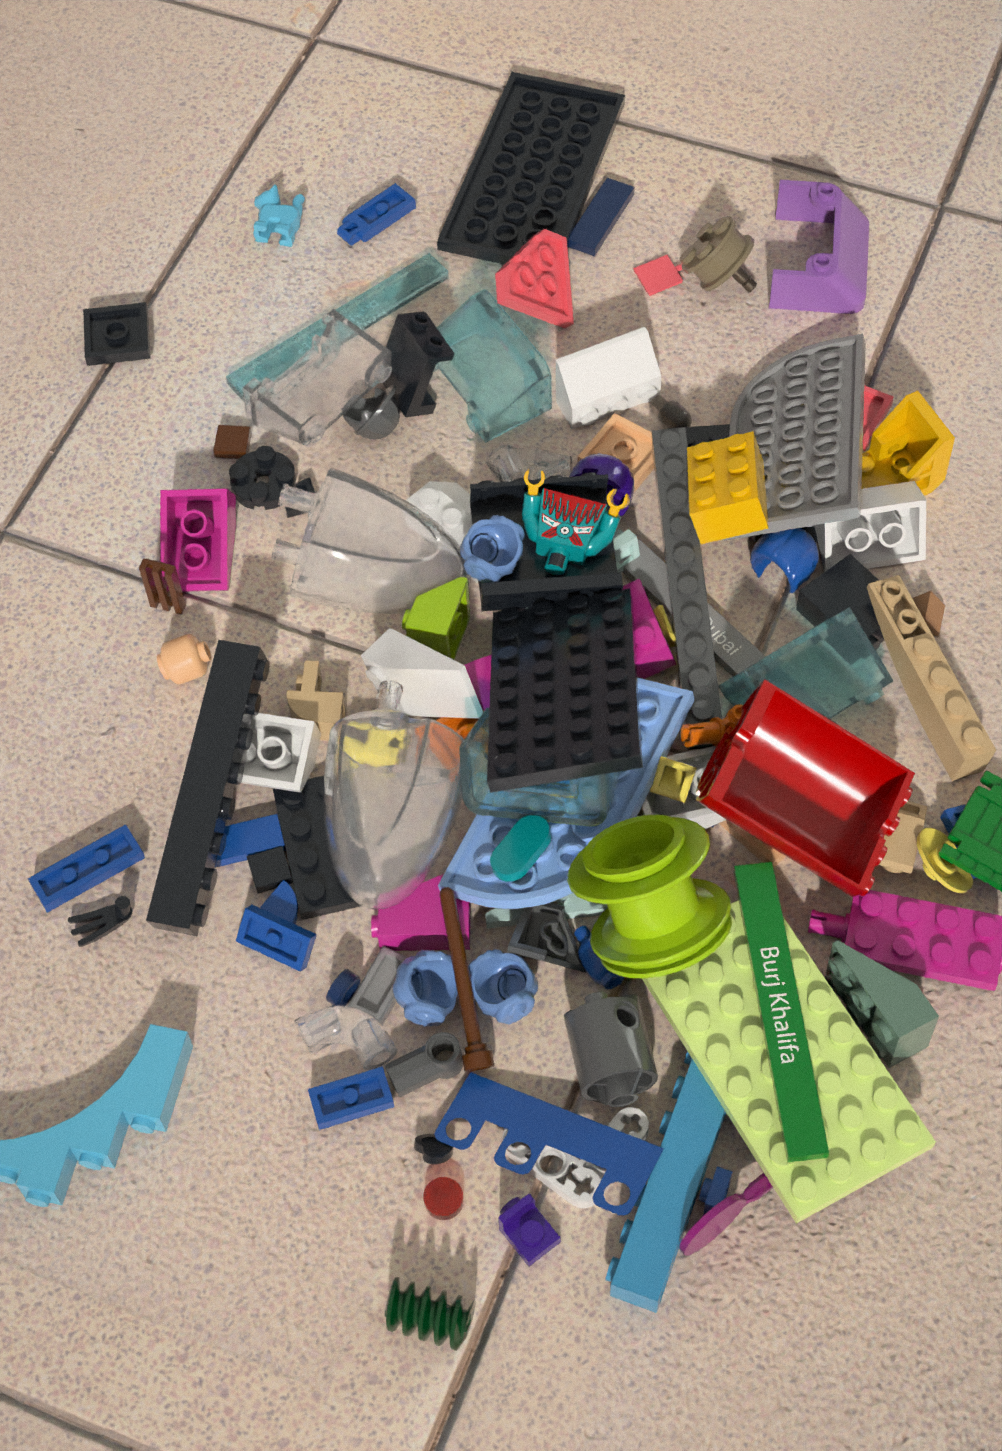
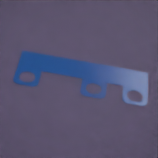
(542, 1124)

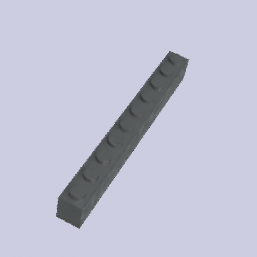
(685, 578)

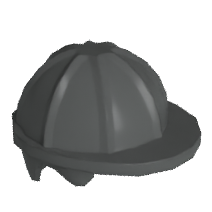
(376, 415)

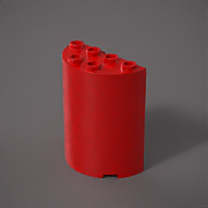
(806, 788)

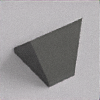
(546, 936)

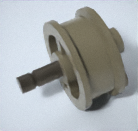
(719, 255)

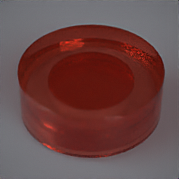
(443, 1198)

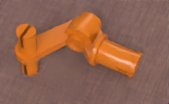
(710, 731)

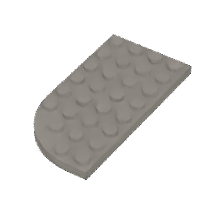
(808, 433)

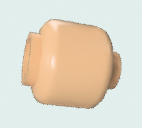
(183, 659)

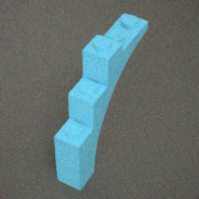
(94, 1137)

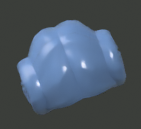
(492, 548)
(503, 985)
(426, 987)

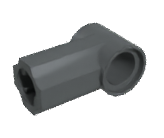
(421, 1066)

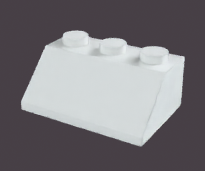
(607, 378)
(447, 505)
(885, 535)
(280, 752)

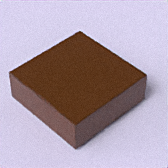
(232, 441)

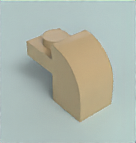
(313, 705)

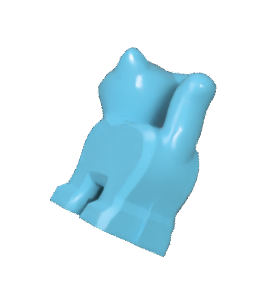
(277, 217)

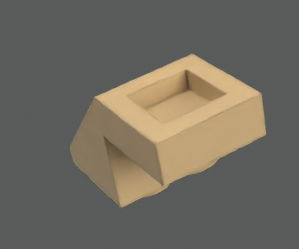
(903, 842)

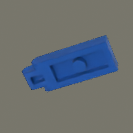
(376, 215)

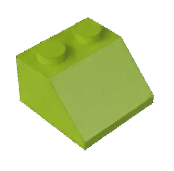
(440, 617)

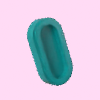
(520, 848)

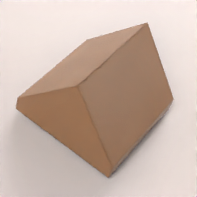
(931, 611)

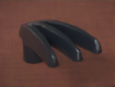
(106, 919)

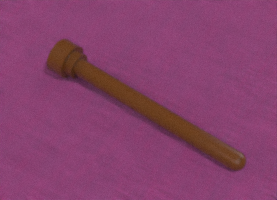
(476, 1053)

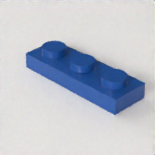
(86, 868)

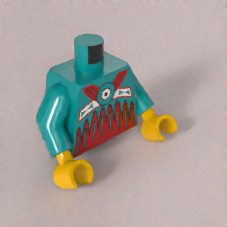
(568, 525)

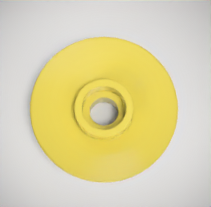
(952, 877)

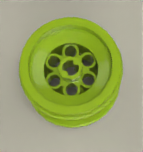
(655, 909)

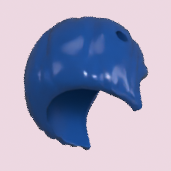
(791, 550)

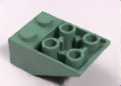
(883, 1003)

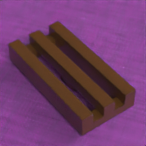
(156, 585)

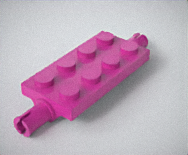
(920, 937)

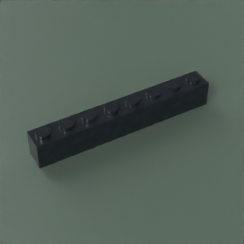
(208, 789)

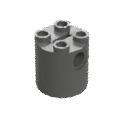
(611, 1049)

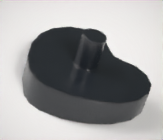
(432, 1150)

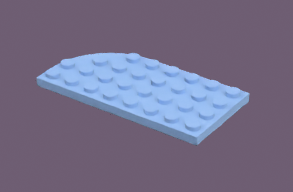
(470, 871)

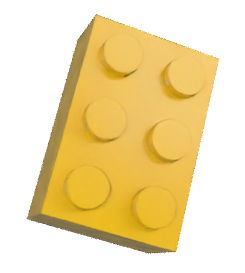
(727, 488)

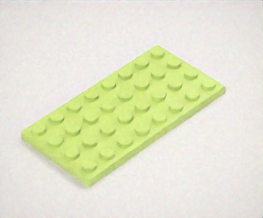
(862, 1108)

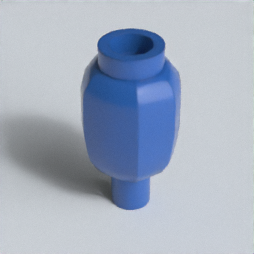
(592, 963)

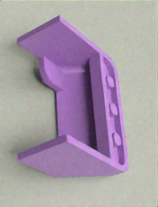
(830, 280)

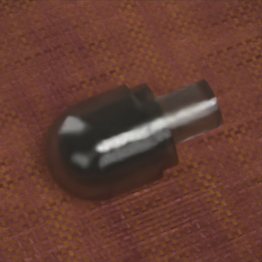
(672, 413)

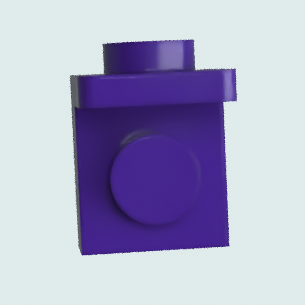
(527, 1229)

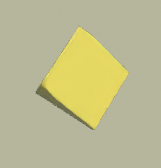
(673, 779)

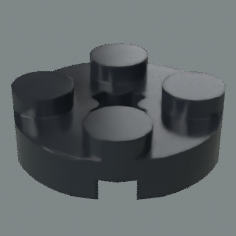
(257, 464)

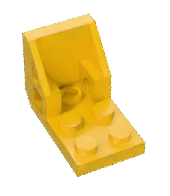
(909, 447)

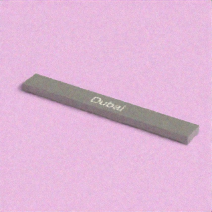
(729, 645)

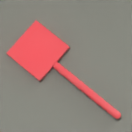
(658, 275)

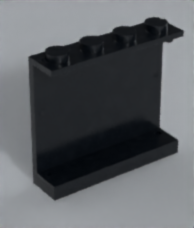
(529, 580)

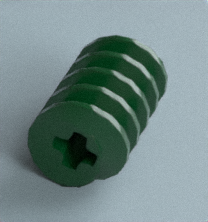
(428, 1315)

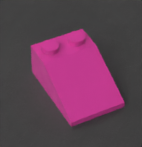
(198, 536)
(651, 645)

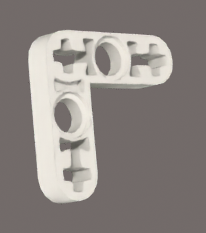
(583, 1170)

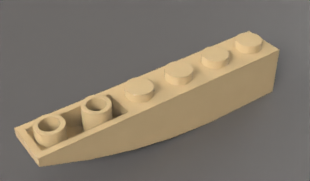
(930, 682)

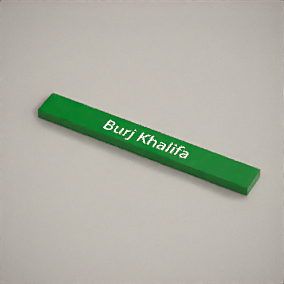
(780, 1013)

